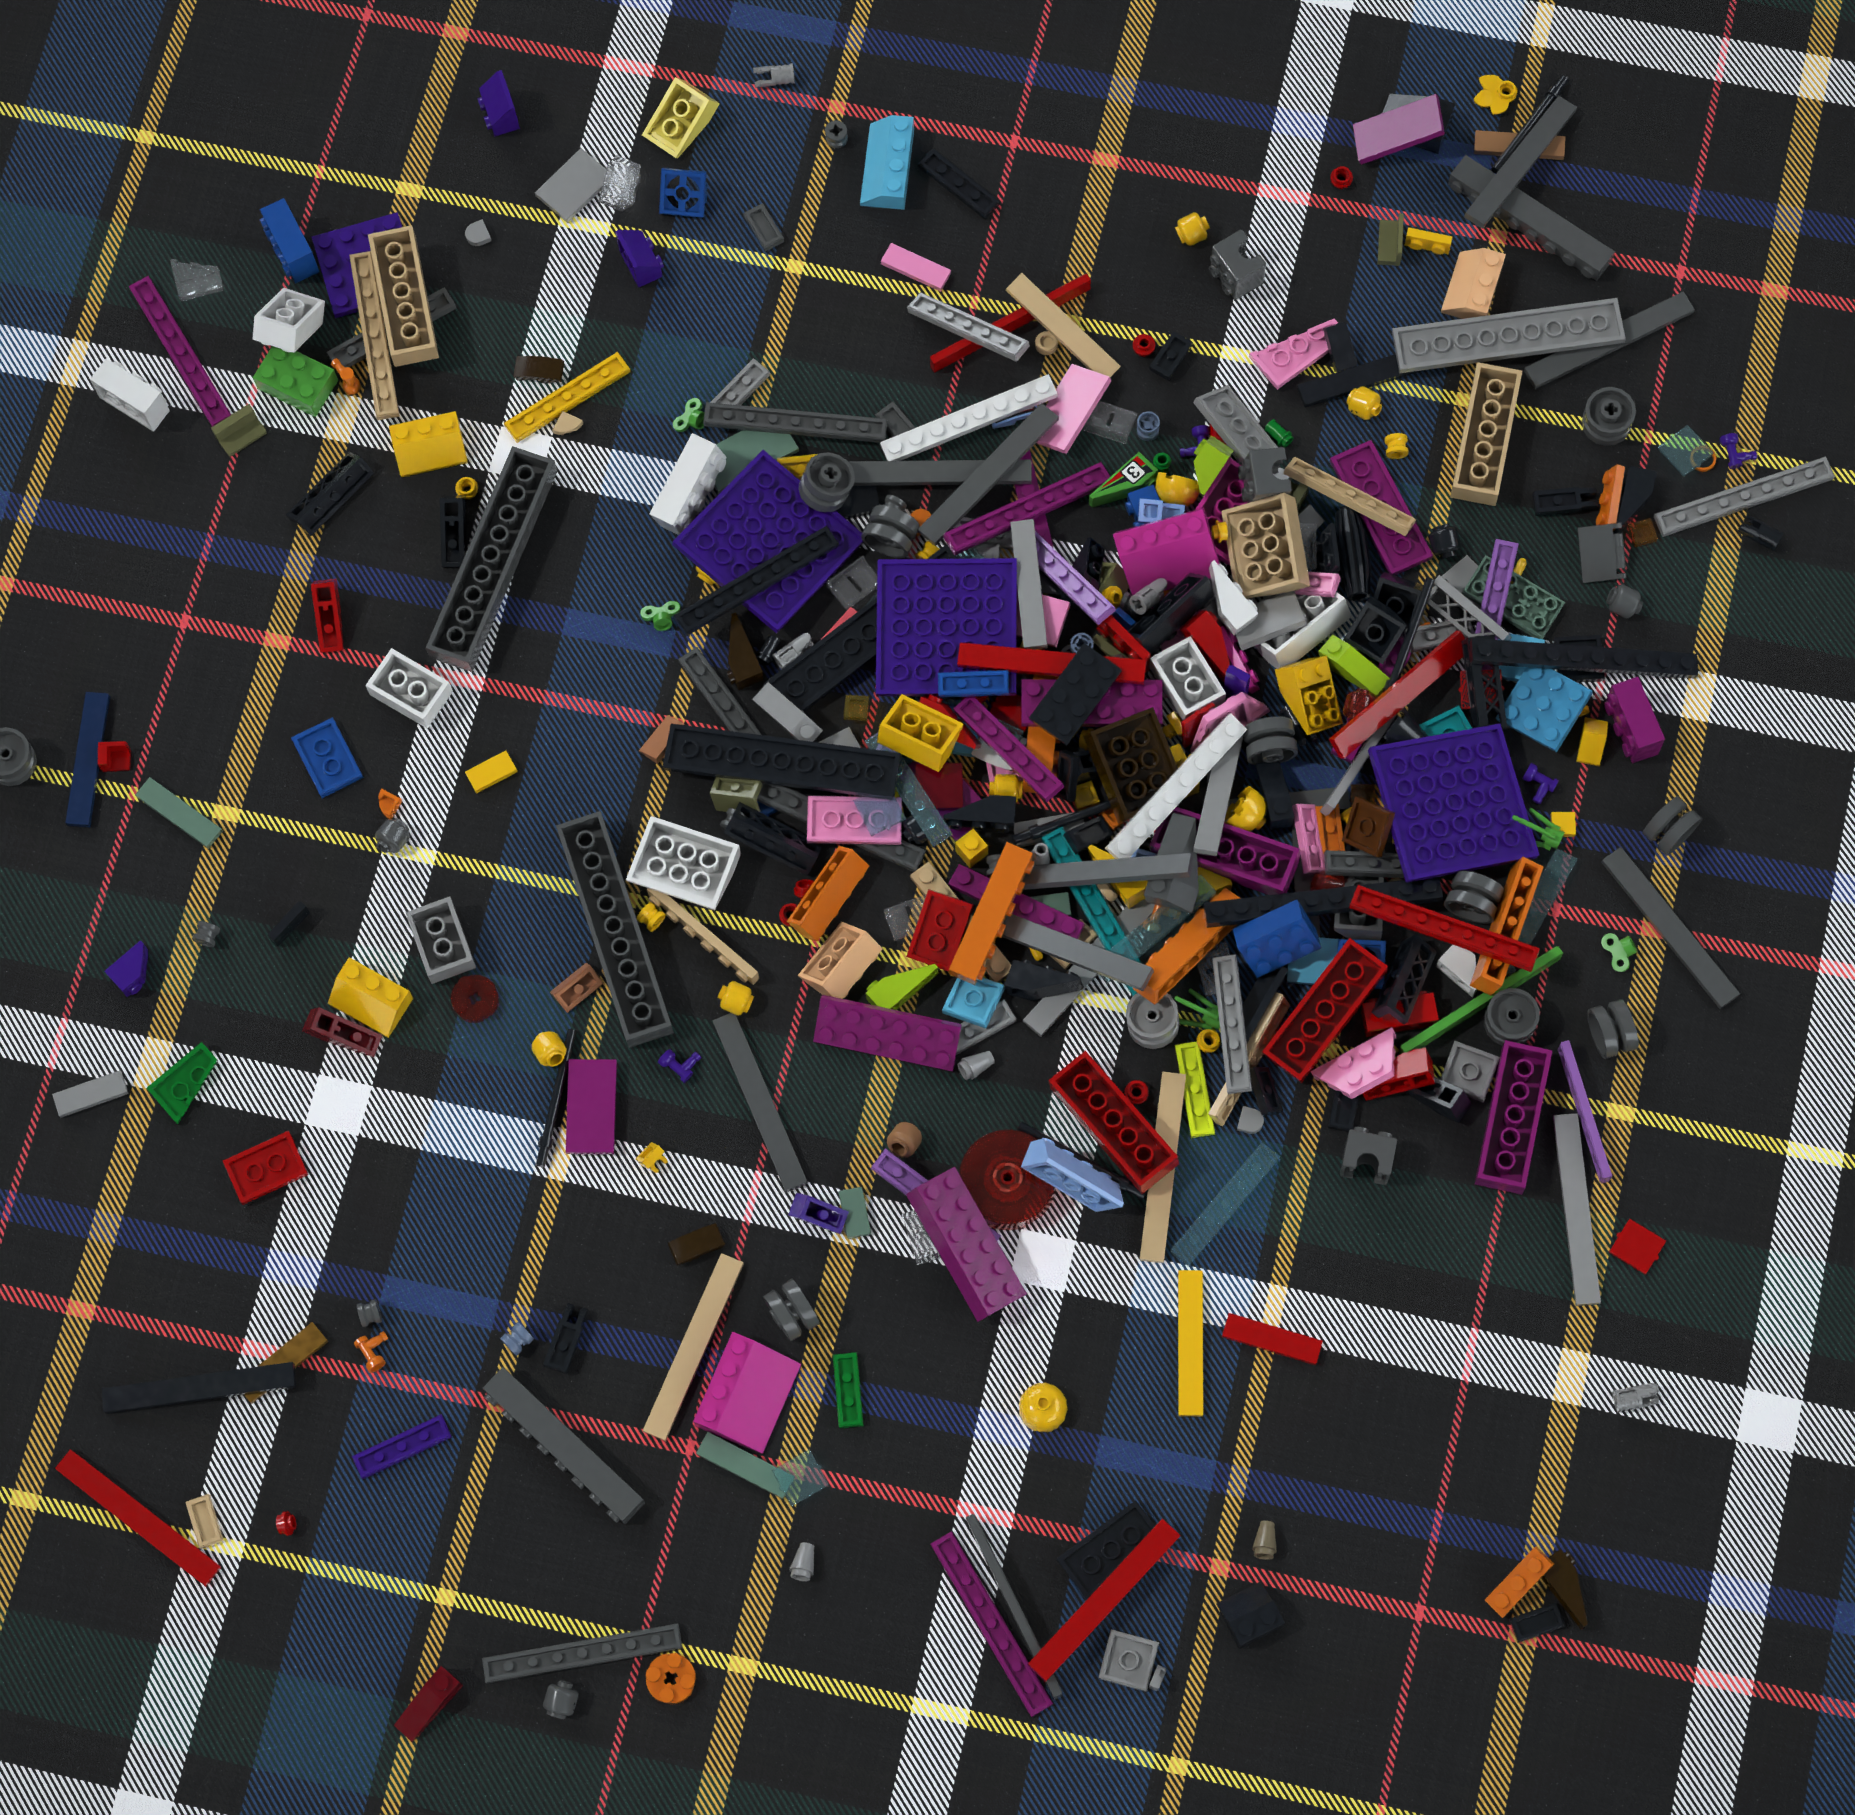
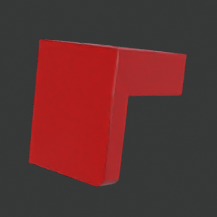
(114, 756)

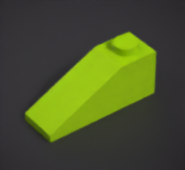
(1353, 666)
(896, 989)

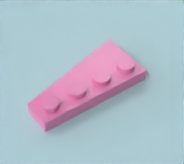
(1291, 357)

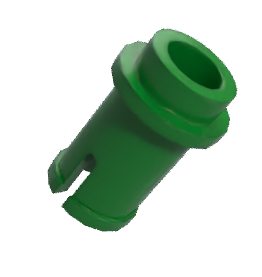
(1279, 433)
(1162, 462)

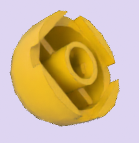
(1176, 489)
(1247, 811)
(1042, 1407)

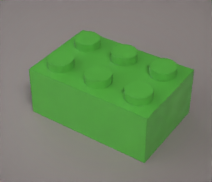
(295, 380)

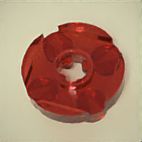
(481, 1009)

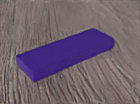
(1236, 681)

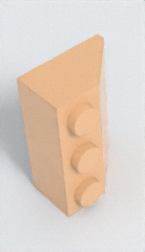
(1473, 283)
(840, 961)

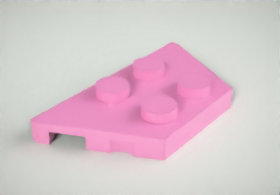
(1242, 707)
(1361, 1066)

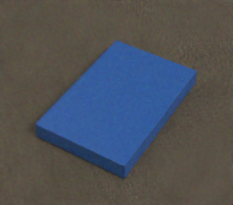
(327, 757)

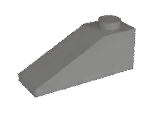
(786, 714)

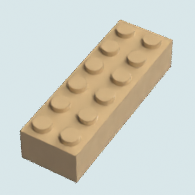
(403, 296)
(1486, 434)

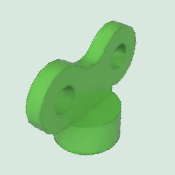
(691, 417)
(661, 615)
(1620, 950)

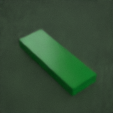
(848, 1390)

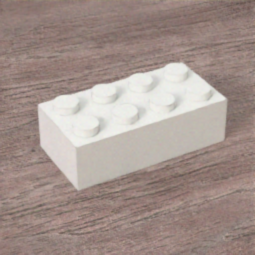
(688, 484)

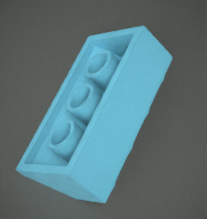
(888, 162)

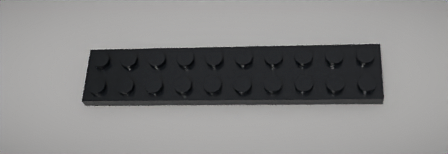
(834, 656)
(782, 761)

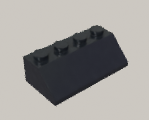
(1172, 612)

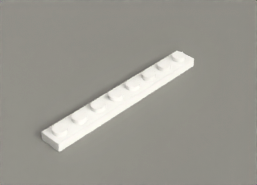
(969, 419)
(1176, 788)

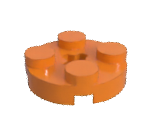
(667, 1692)

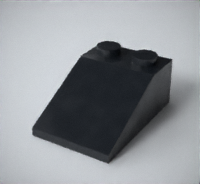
(1447, 109)

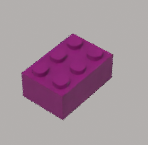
(1634, 720)

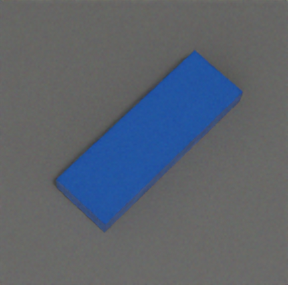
(973, 683)

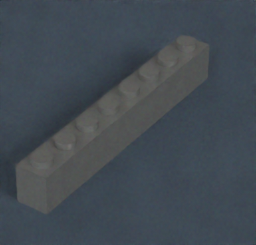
(1536, 221)
(563, 1445)

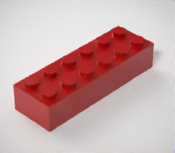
(1325, 1010)
(1113, 1122)

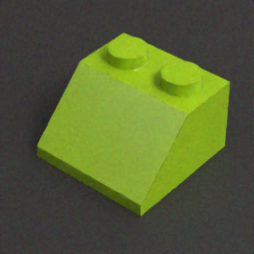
(1209, 461)

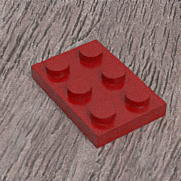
(1123, 640)
(939, 929)
(265, 1167)

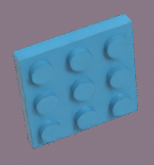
(1545, 706)

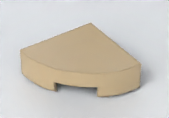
(566, 423)

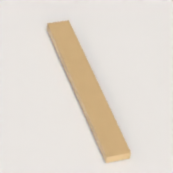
(374, 336)
(1160, 1194)
(693, 1347)

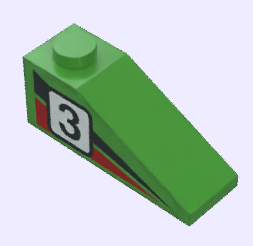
(1130, 477)

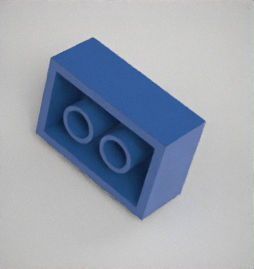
(288, 241)
(1277, 938)

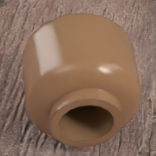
(904, 1139)

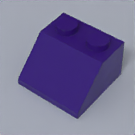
(498, 105)
(639, 256)

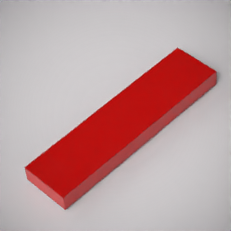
(1272, 1339)

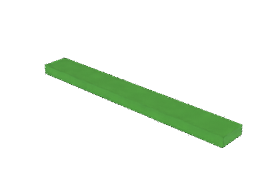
(1479, 1003)

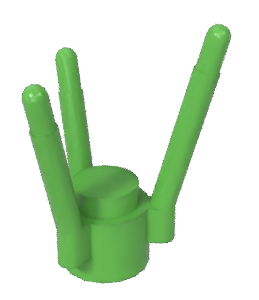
(1551, 836)
(1210, 1015)

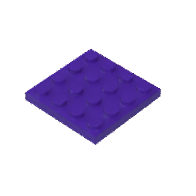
(334, 259)

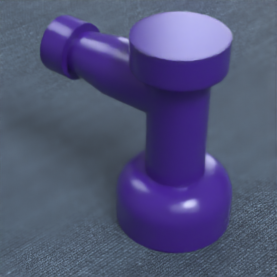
(1199, 433)
(1729, 441)
(1547, 783)
(683, 1070)

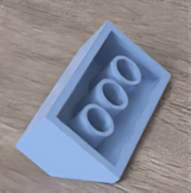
(1072, 1176)

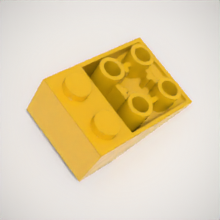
(1310, 693)

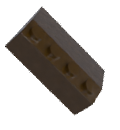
(1131, 761)

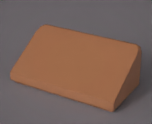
(656, 744)
(576, 987)

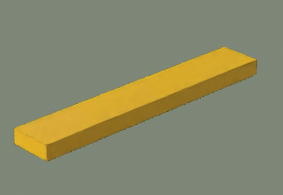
(567, 397)
(1190, 1343)

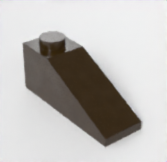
(741, 658)
(1565, 1586)

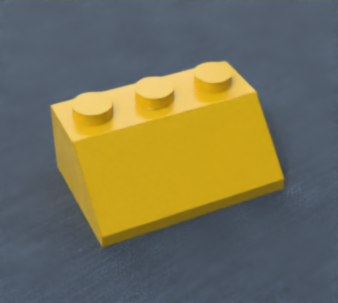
(428, 444)
(919, 732)
(369, 997)

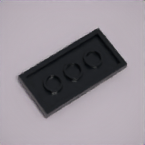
(1075, 694)
(1105, 1548)

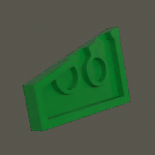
(182, 1082)

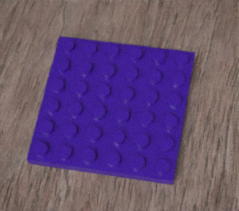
(755, 521)
(933, 607)
(1453, 802)

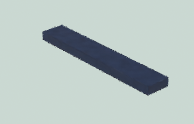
(86, 761)

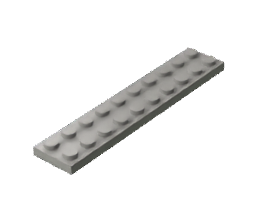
(1508, 335)

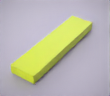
(1195, 1090)

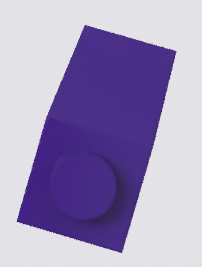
(130, 970)
(818, 1213)

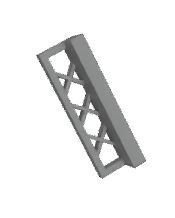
(1469, 607)

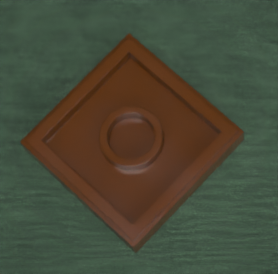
(1368, 826)

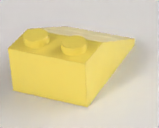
(680, 117)

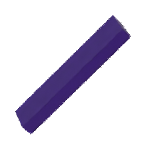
(402, 1446)

